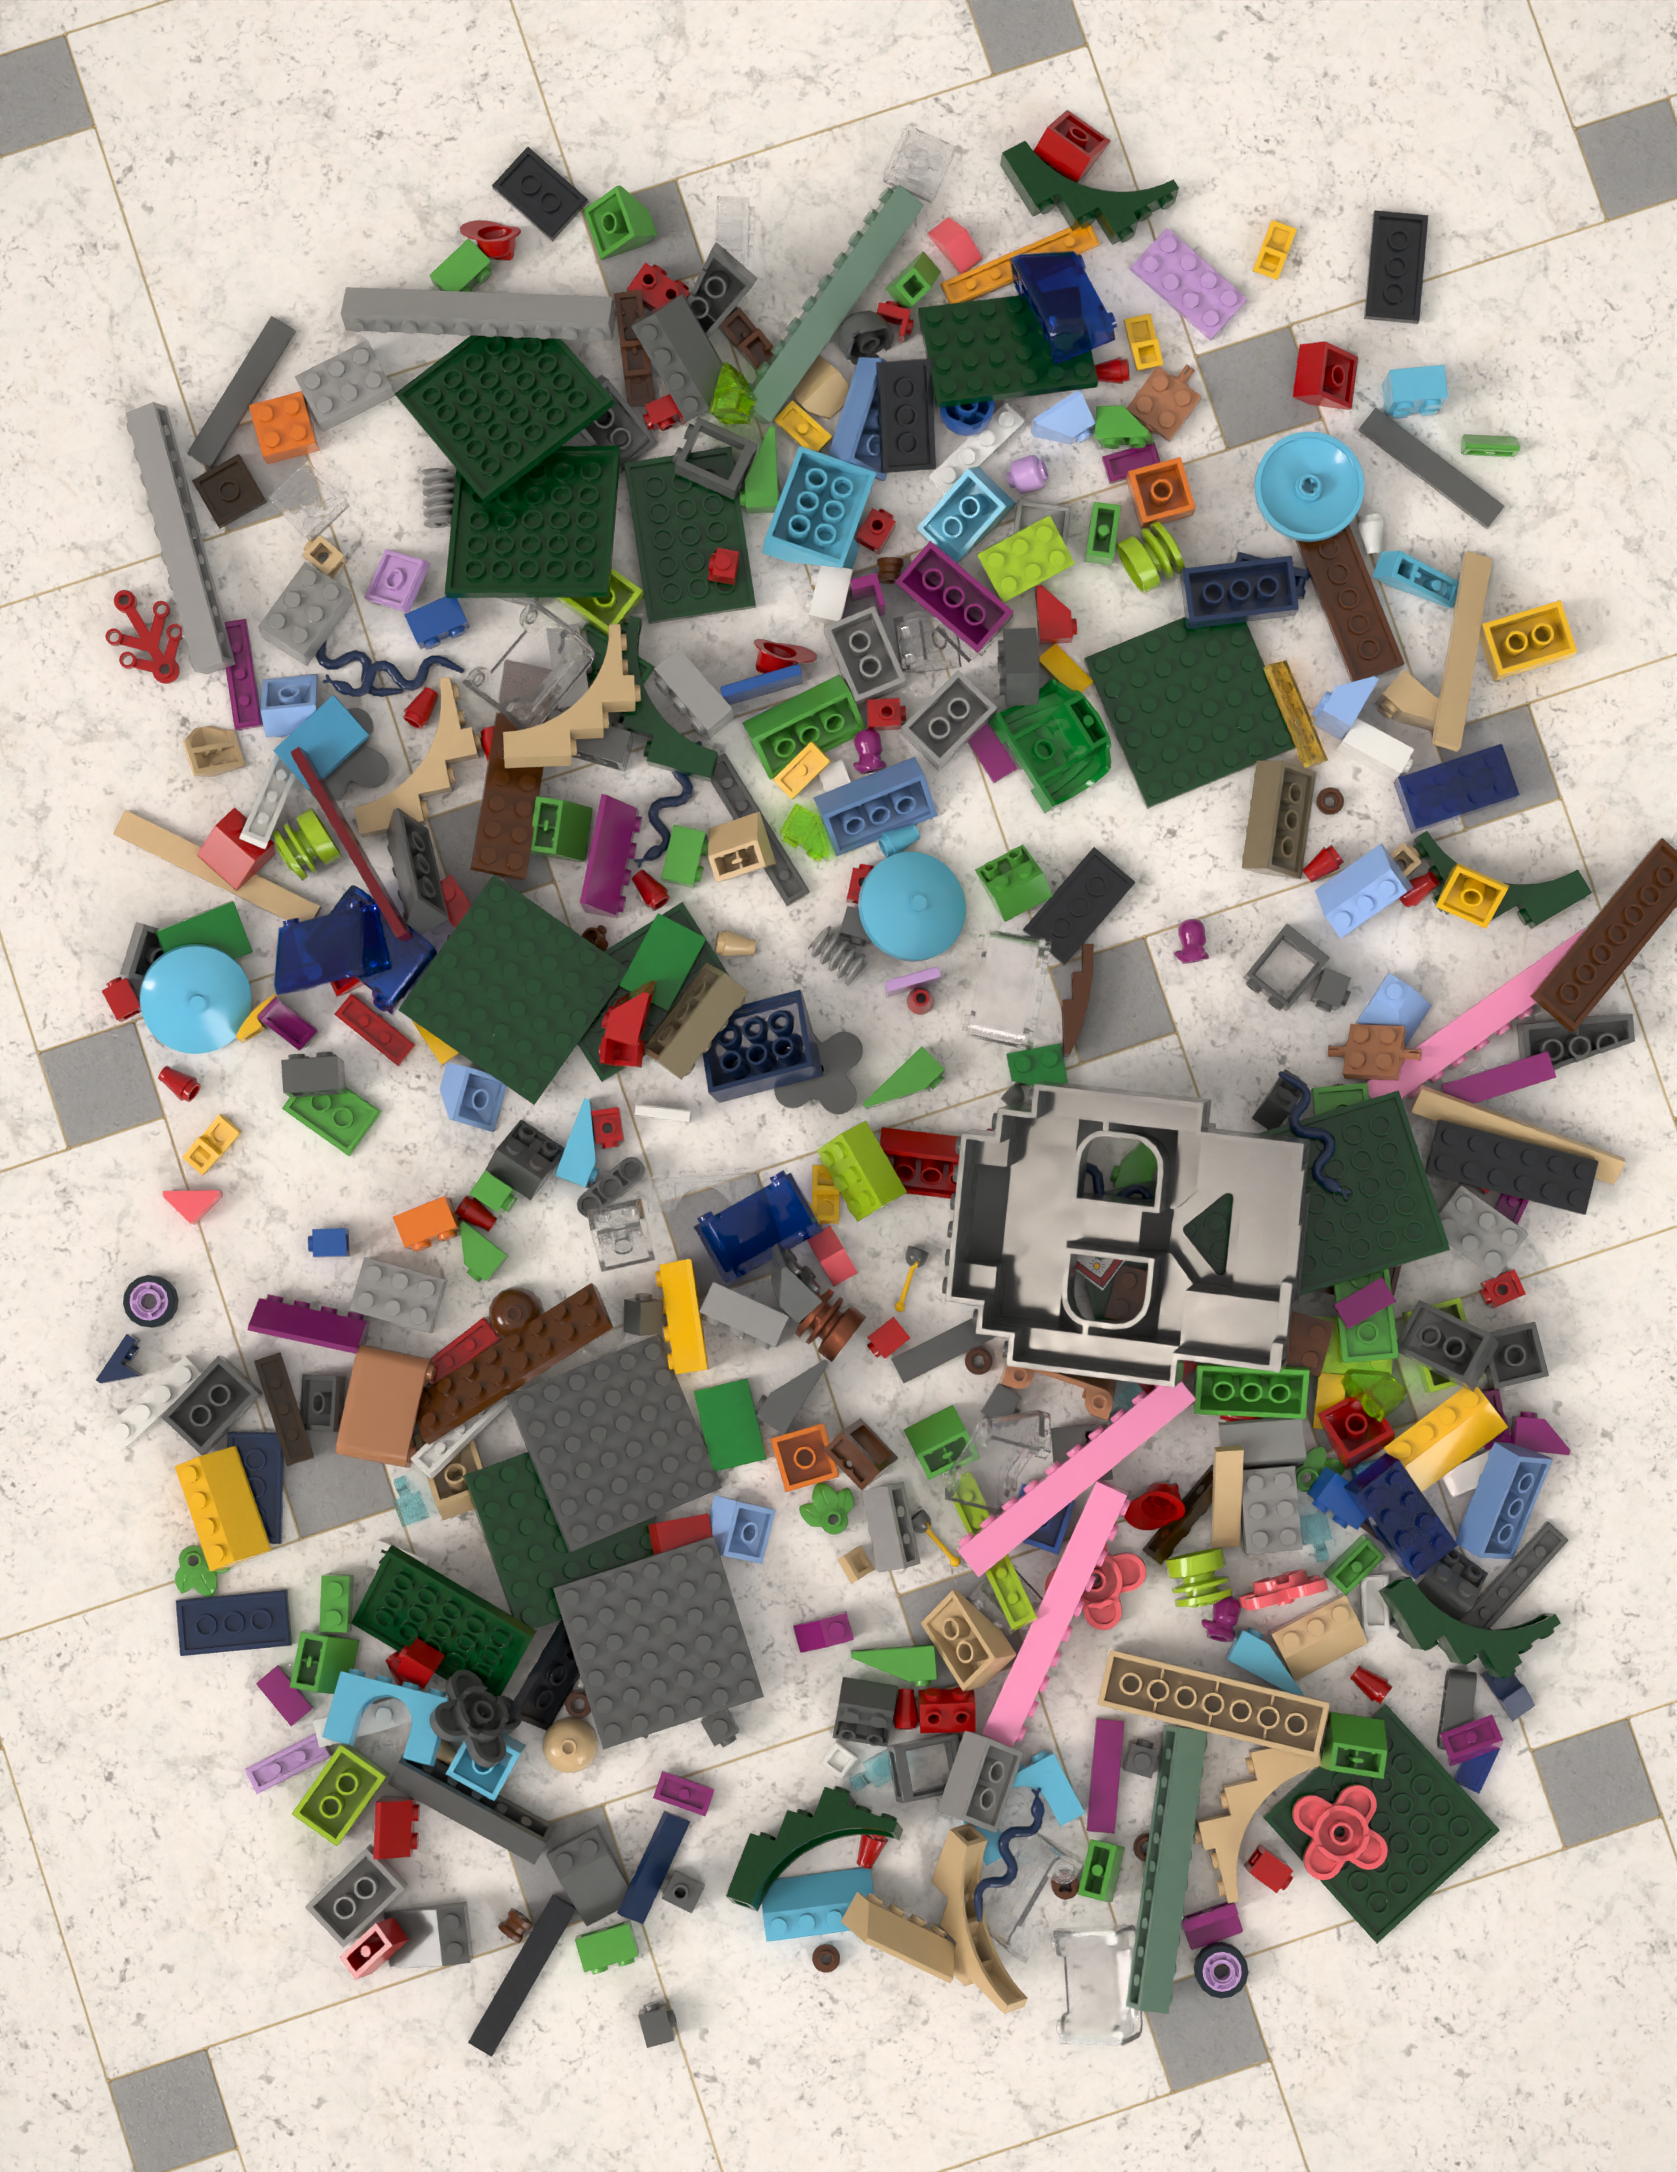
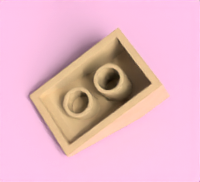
(1408, 703)
(449, 1486)
(967, 1641)

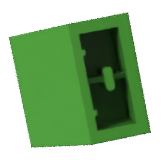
(560, 829)
(1014, 882)
(938, 1441)
(321, 1659)
(1355, 1745)

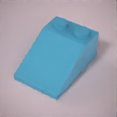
(966, 514)

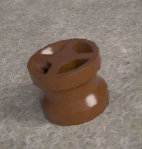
(889, 569)
(1069, 1890)
(515, 1925)

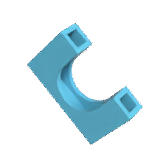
(357, 1692)
(1048, 1775)

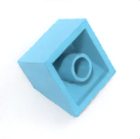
(481, 1779)

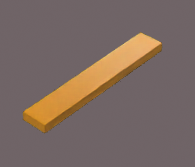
(998, 272)

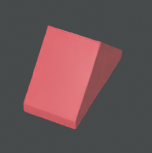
(955, 245)
(193, 1204)
(832, 1256)

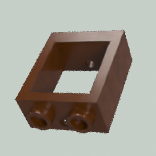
(850, 1446)

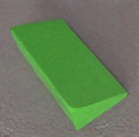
(1489, 445)
(1354, 1564)

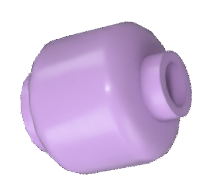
(1027, 474)

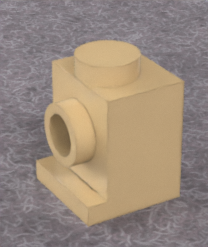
(318, 547)
(1408, 856)

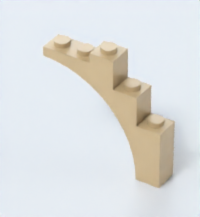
(556, 739)
(432, 776)
(1242, 1799)
(974, 1954)

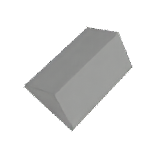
(1266, 1441)

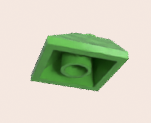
(619, 223)

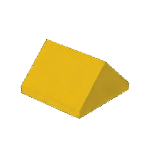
(1471, 895)

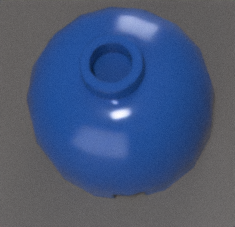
(967, 418)

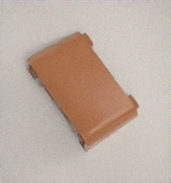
(1097, 1391)
(383, 1406)

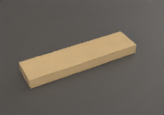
(1227, 1496)

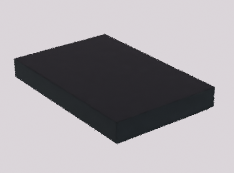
(540, 193)

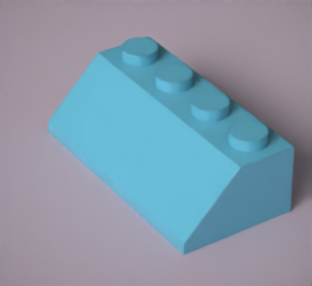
(812, 1903)

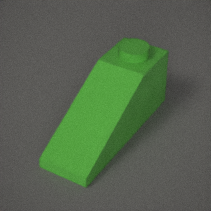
(762, 482)
(911, 1078)
(1135, 1167)
(906, 1662)

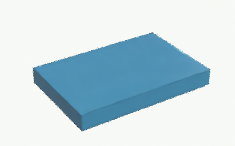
(326, 736)

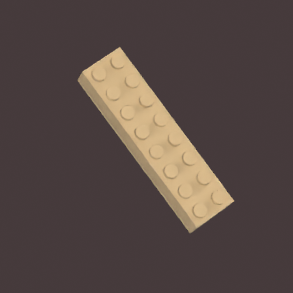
(1214, 1703)

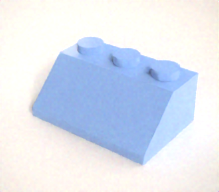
(1340, 708)
(1362, 890)

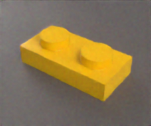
(802, 428)
(802, 770)

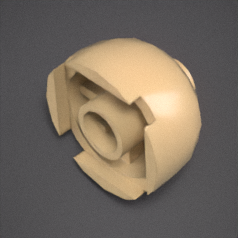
(570, 1744)

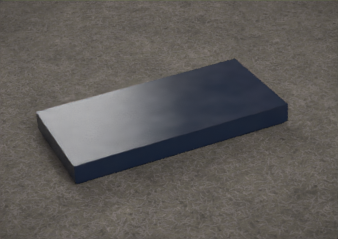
(264, 1468)
(233, 1622)

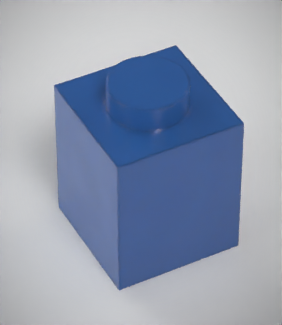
(329, 1242)

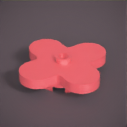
(1118, 1575)
(1282, 1589)
(1358, 1842)

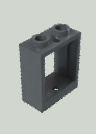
(725, 487)
(1305, 948)
(900, 1769)

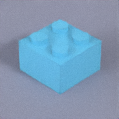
(1414, 391)

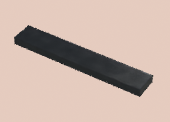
(522, 1975)

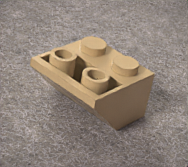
(739, 847)

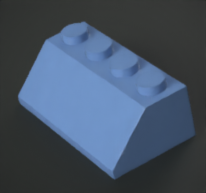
(858, 427)
(875, 805)
(1503, 1501)

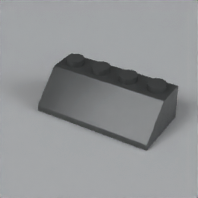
(680, 355)
(416, 872)

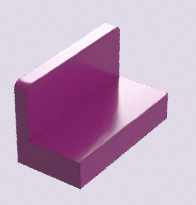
(866, 587)
(1471, 1740)
(1211, 1924)

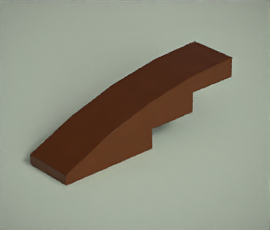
(746, 338)
(634, 358)
(1074, 1009)

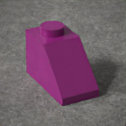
(1536, 1435)
(823, 1632)

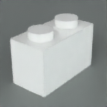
(829, 595)

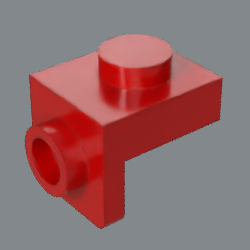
(896, 315)
(620, 1053)

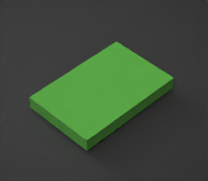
(336, 1118)

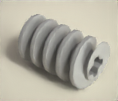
(438, 497)
(837, 955)

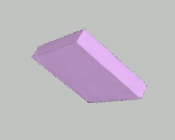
(397, 581)
(912, 981)

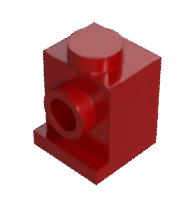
(662, 414)
(724, 566)
(854, 888)
(611, 1116)
(1513, 1289)

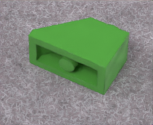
(480, 1254)

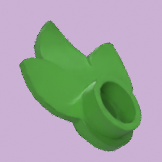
(1314, 1464)
(828, 1504)
(196, 1575)

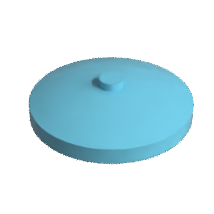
(1309, 486)
(912, 906)
(195, 998)

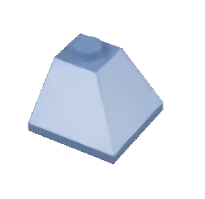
(1065, 421)
(287, 703)
(1395, 1005)
(472, 1096)
(740, 1528)

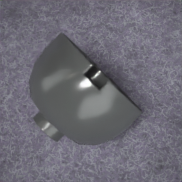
(864, 335)

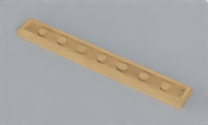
(1461, 651)
(184, 855)
(1441, 1106)

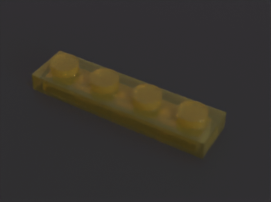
(1295, 714)

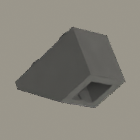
(1277, 1103)

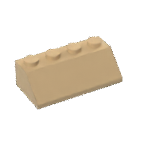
(901, 1935)

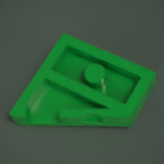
(1037, 1065)

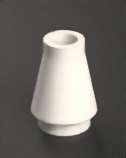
(1371, 530)

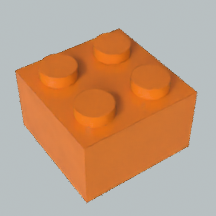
(284, 427)
(1160, 493)
(427, 1223)
(802, 1457)

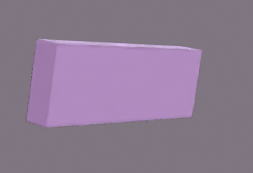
(287, 1763)

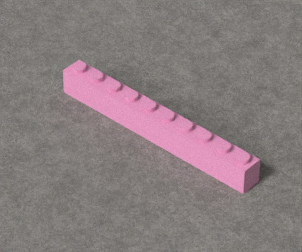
(1472, 1028)
(1073, 1476)
(1055, 1612)

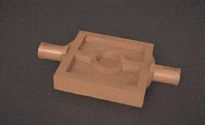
(1165, 402)
(1374, 1052)

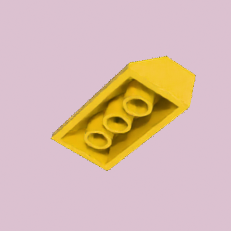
(683, 1317)
(1447, 1437)
(223, 1508)

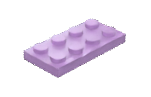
(1188, 284)

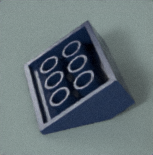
(763, 1048)

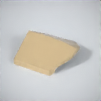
(822, 389)
(213, 751)

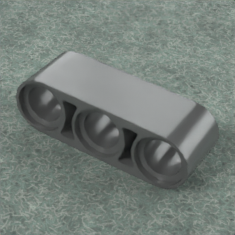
(617, 1174)
(1456, 1701)

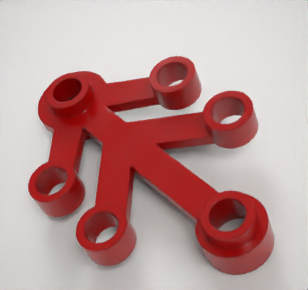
(148, 640)

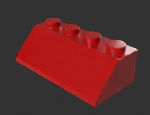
(922, 1160)

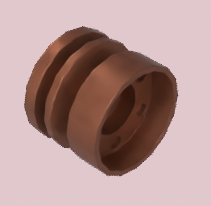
(830, 1325)

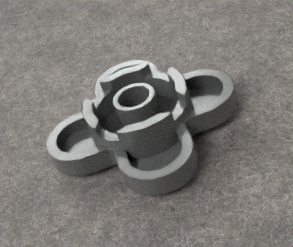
(363, 766)
(834, 1088)
(474, 1718)

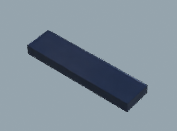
(653, 1867)

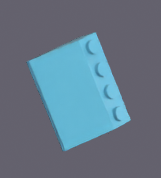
(818, 510)

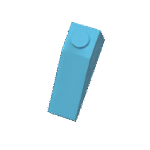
(1415, 578)
(580, 1156)
(1258, 1658)

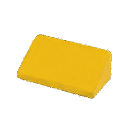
(1064, 669)

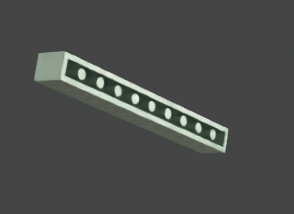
(833, 300)
(1166, 1869)

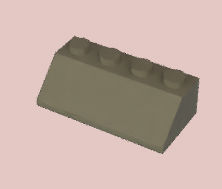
(1278, 819)
(695, 1021)

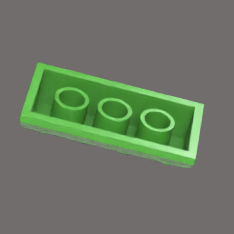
(817, 715)
(1250, 1391)

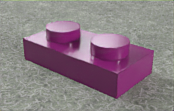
(683, 1793)

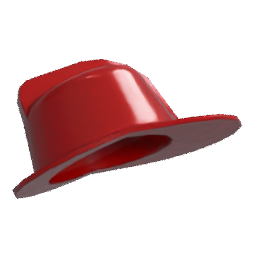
(492, 238)
(777, 656)
(1156, 1507)

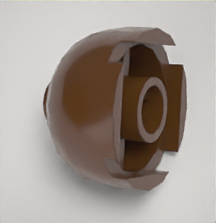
(513, 1310)

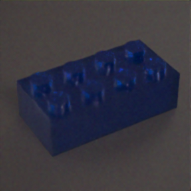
(1456, 788)
(1400, 1515)

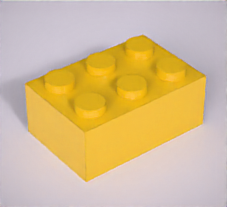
(1527, 640)

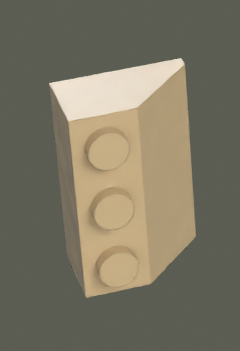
(1318, 1637)

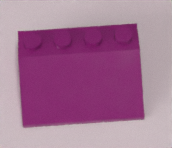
(609, 858)

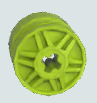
(1156, 554)
(306, 844)
(1199, 1577)

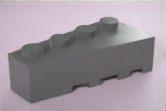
(719, 288)
(1591, 1038)

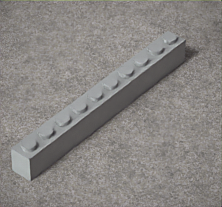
(479, 314)
(180, 538)

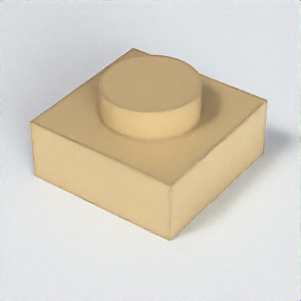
(856, 1564)

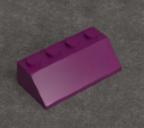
(954, 597)
(309, 1325)

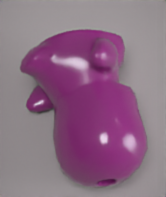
(869, 749)
(1192, 938)
(1225, 1616)

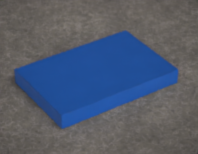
(762, 684)

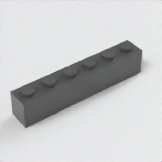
(495, 1820)

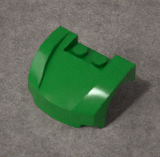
(1056, 743)

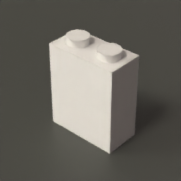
(1376, 750)

